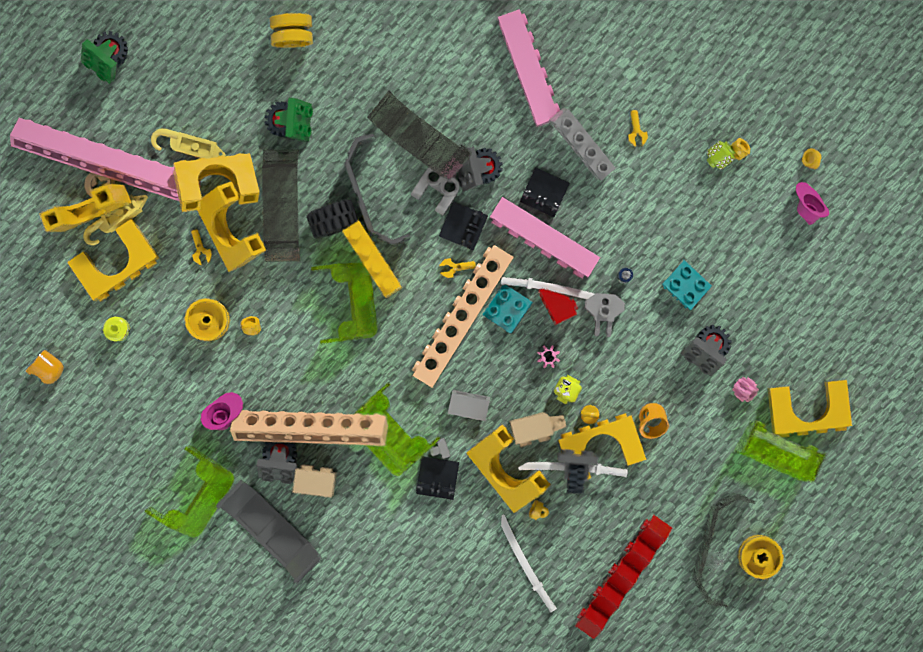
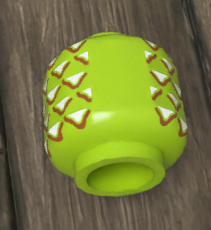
(720, 155)

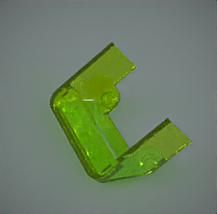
(361, 301)
(399, 450)
(780, 454)
(202, 508)

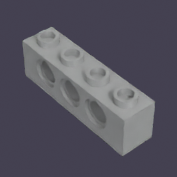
(582, 144)

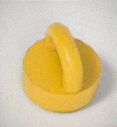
(740, 148)
(811, 158)
(251, 325)
(589, 414)
(536, 509)

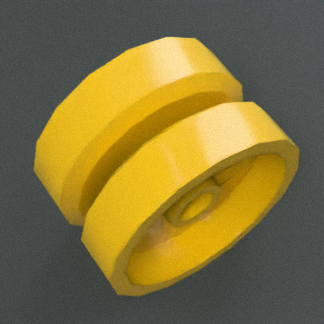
(291, 30)
(218, 323)
(769, 563)

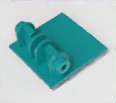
(686, 285)
(507, 308)

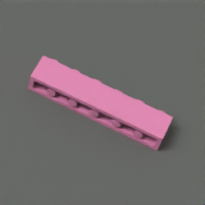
(527, 66)
(544, 237)

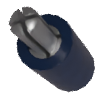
(625, 275)

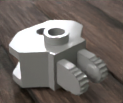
(604, 312)

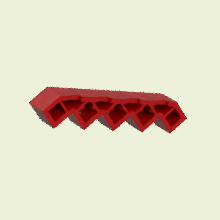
(623, 576)

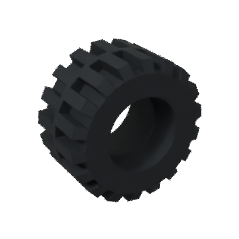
(332, 218)

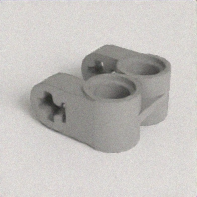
(439, 185)

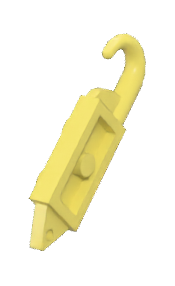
(188, 144)
(115, 218)

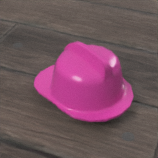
(810, 204)
(222, 412)

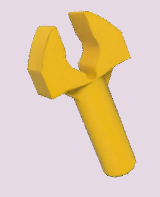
(636, 129)
(200, 248)
(456, 267)

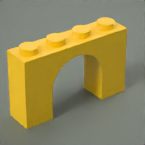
(236, 168)
(103, 200)
(213, 214)
(140, 257)
(372, 259)
(835, 416)
(621, 429)
(513, 491)

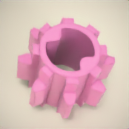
(552, 354)
(745, 389)

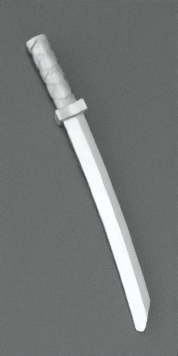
(548, 286)
(597, 469)
(525, 565)

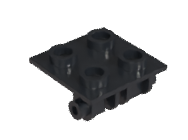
(544, 192)
(463, 225)
(437, 478)

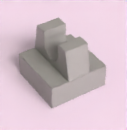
(441, 449)

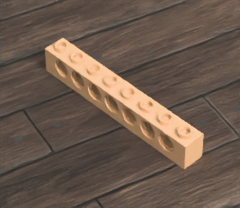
(492, 254)
(300, 432)

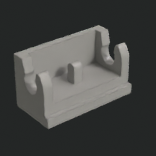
(469, 405)

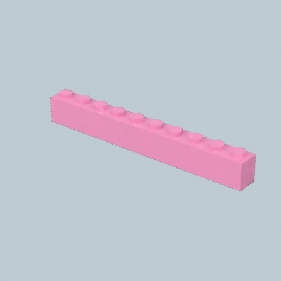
(94, 157)

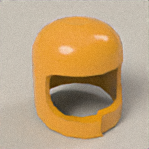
(46, 368)
(655, 411)

